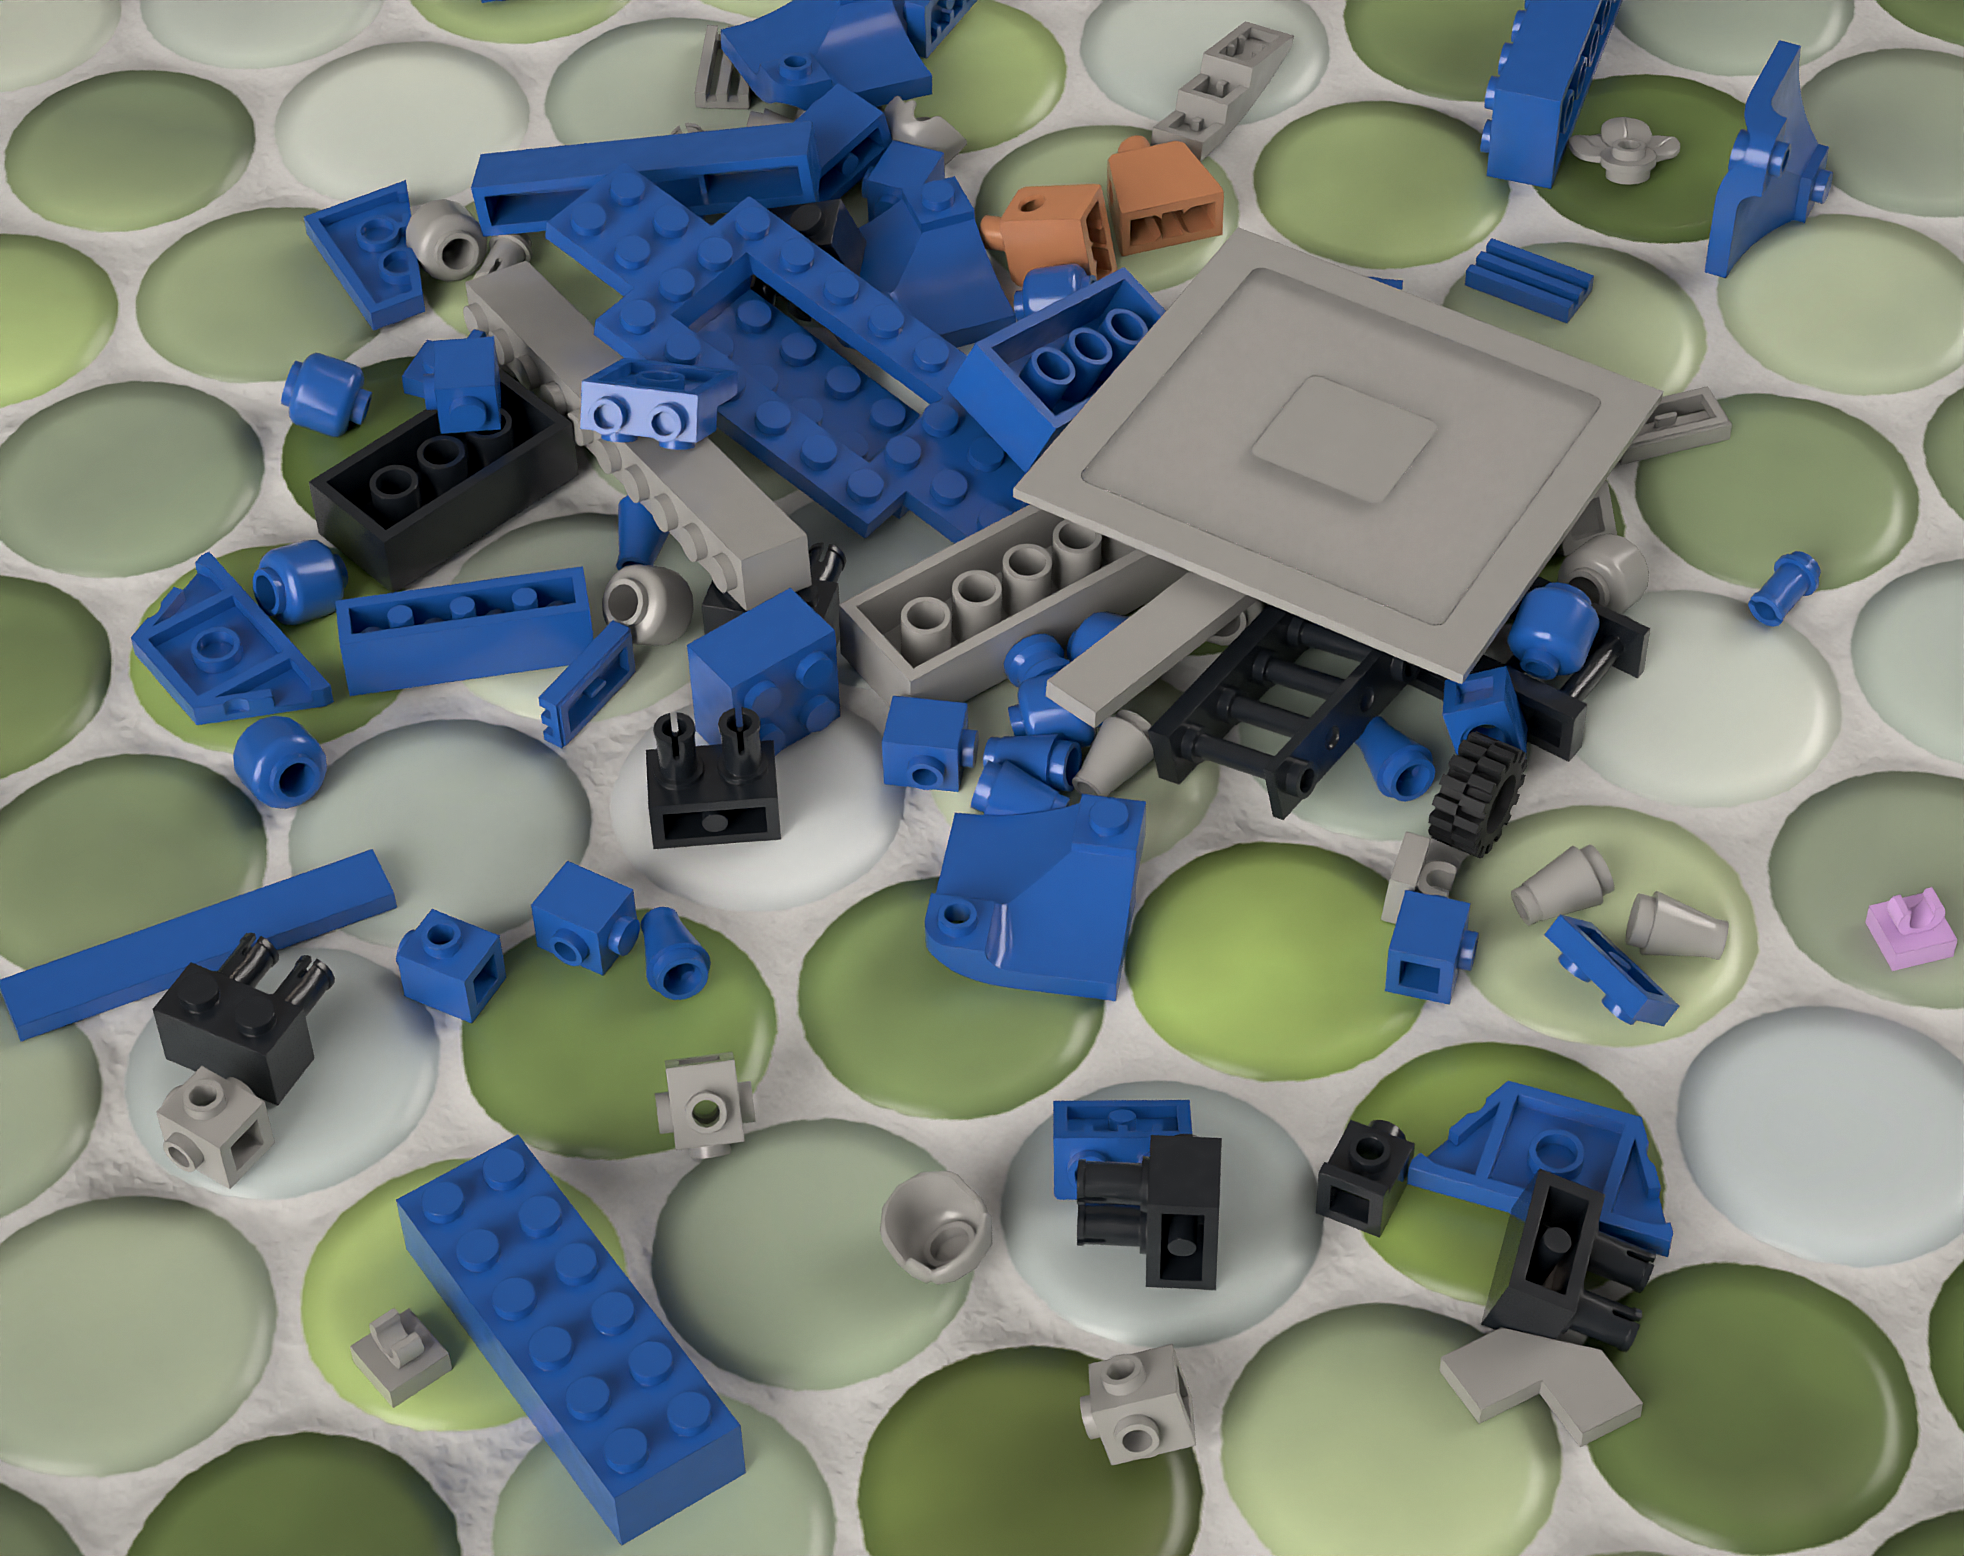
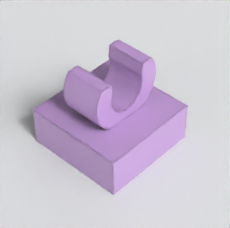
(1911, 930)

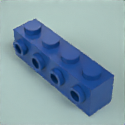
(464, 630)

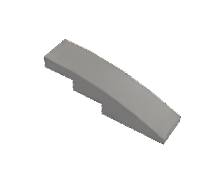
(1225, 90)

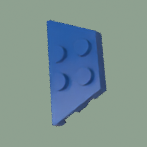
(225, 653)
(1529, 1129)

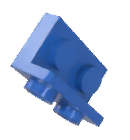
(1109, 1133)

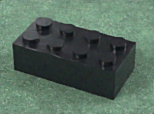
(431, 494)

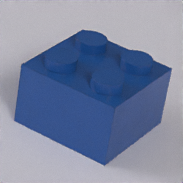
(772, 662)

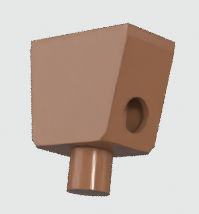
(1161, 196)
(1051, 229)

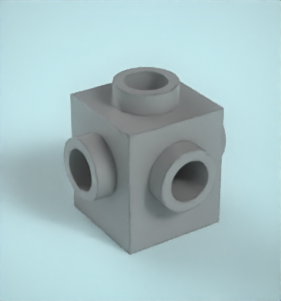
(701, 1079)
(214, 1127)
(1139, 1405)

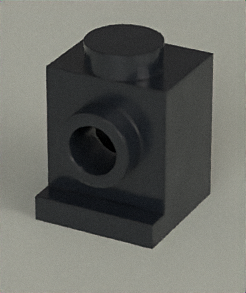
(1370, 1164)

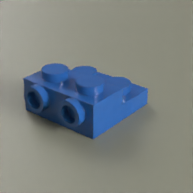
(655, 401)

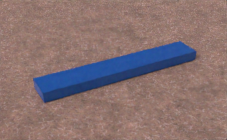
(157, 955)

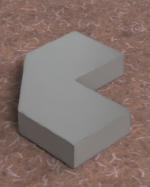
(1570, 1377)

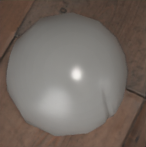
(924, 131)
(936, 1227)

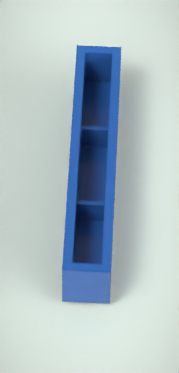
(699, 169)

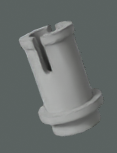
(505, 252)

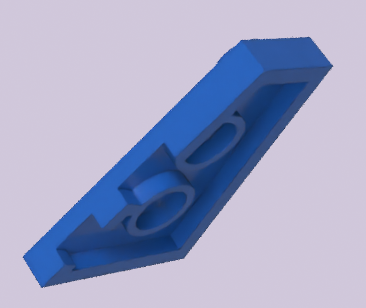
(369, 253)

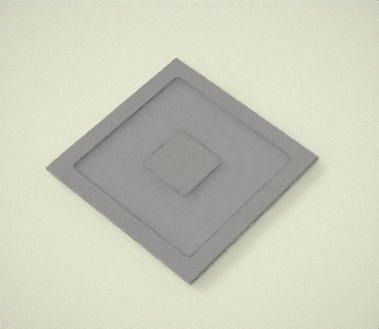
(1343, 452)

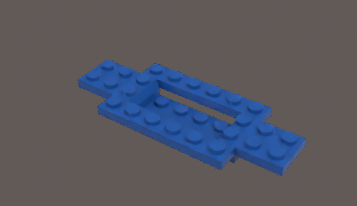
(796, 397)

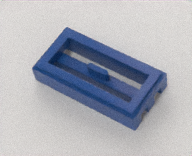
(1529, 280)
(587, 684)

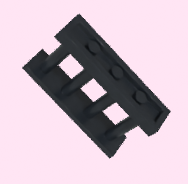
(1243, 673)
(1558, 716)

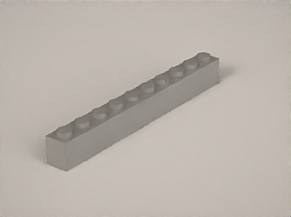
(690, 492)

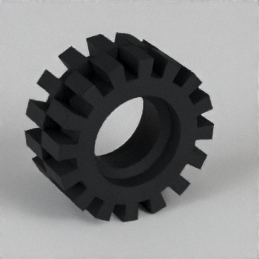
(1477, 794)

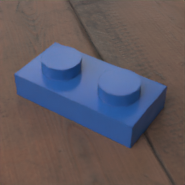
(1594, 957)

